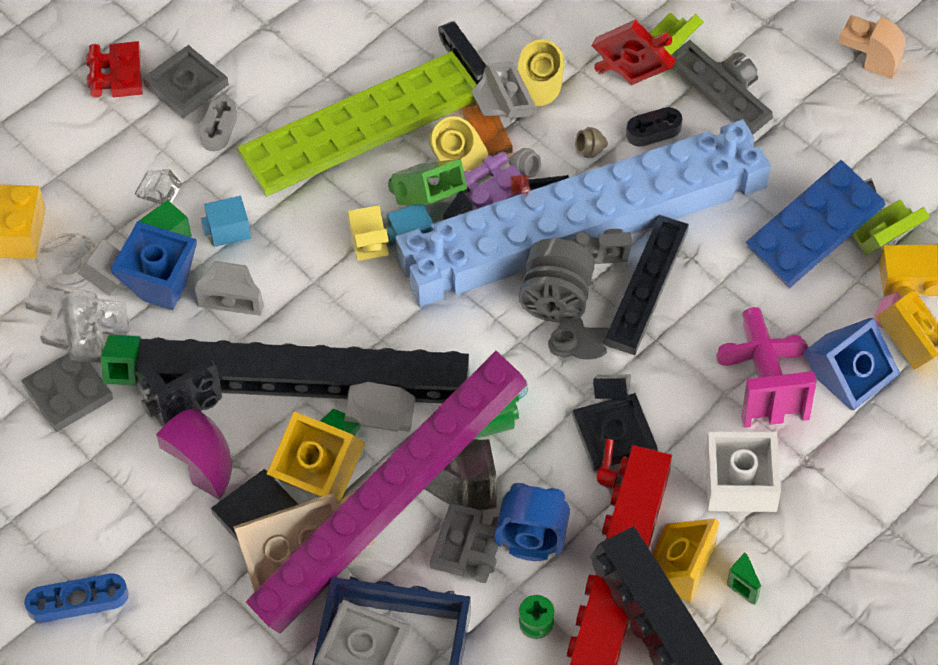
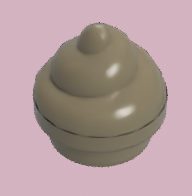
(590, 142)

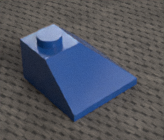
(155, 264)
(852, 362)

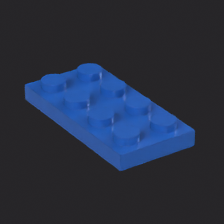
(815, 223)

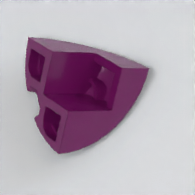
(200, 445)

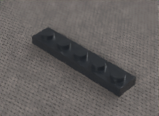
(646, 285)

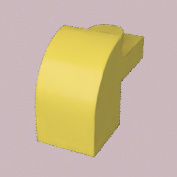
(368, 233)

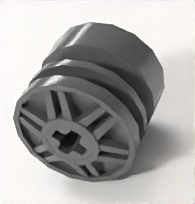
(556, 280)

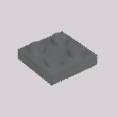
(185, 81)
(66, 391)

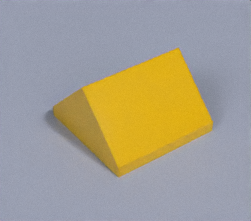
(912, 329)
(685, 552)

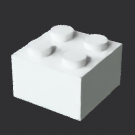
(742, 471)

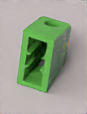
(413, 187)

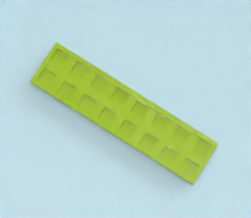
(357, 124)

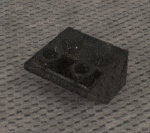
(468, 478)

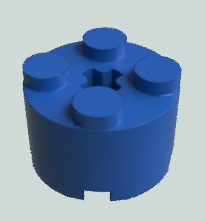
(532, 522)

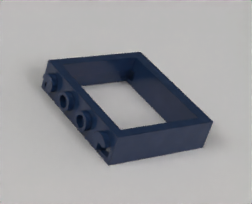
(401, 599)

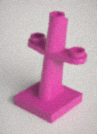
(772, 392)

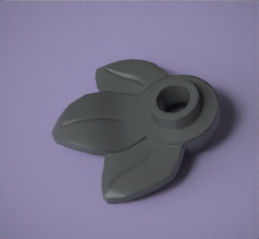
(578, 341)

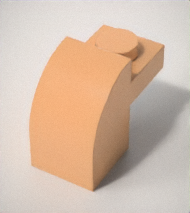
(880, 41)

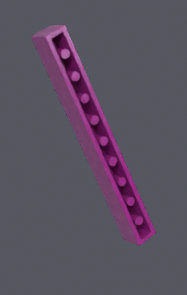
(386, 492)

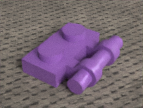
(494, 189)

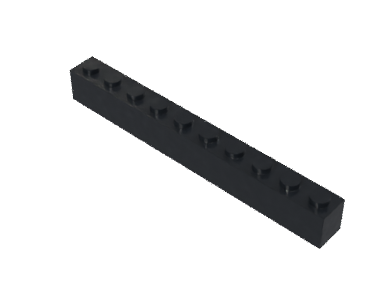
(308, 370)

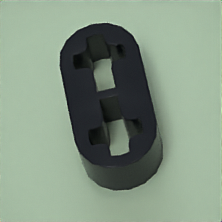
(654, 127)

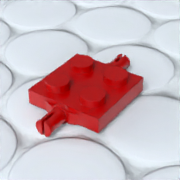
(633, 52)

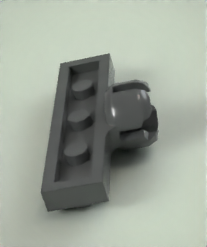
(724, 83)

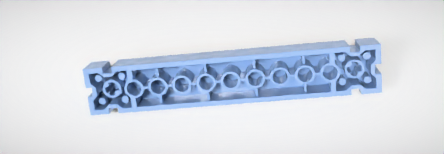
(621, 195)

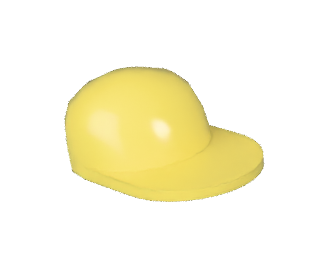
(542, 70)
(457, 139)

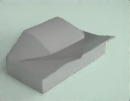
(503, 92)
(229, 289)
(380, 406)

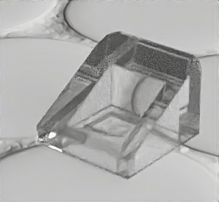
(159, 186)

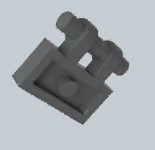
(609, 247)
(457, 540)

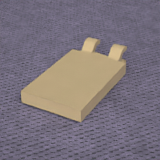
(275, 537)

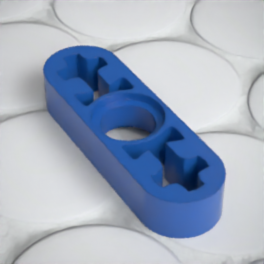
(64, 589)

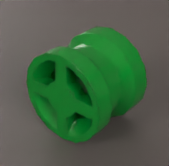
(534, 625)

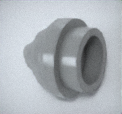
(526, 162)

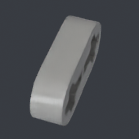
(213, 122)

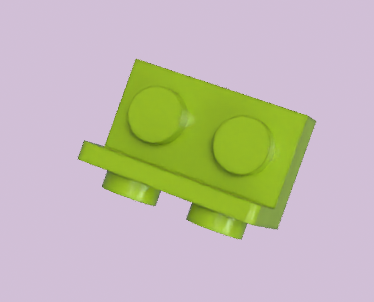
(678, 29)
(888, 225)

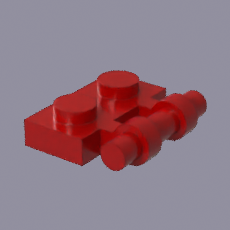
(124, 66)

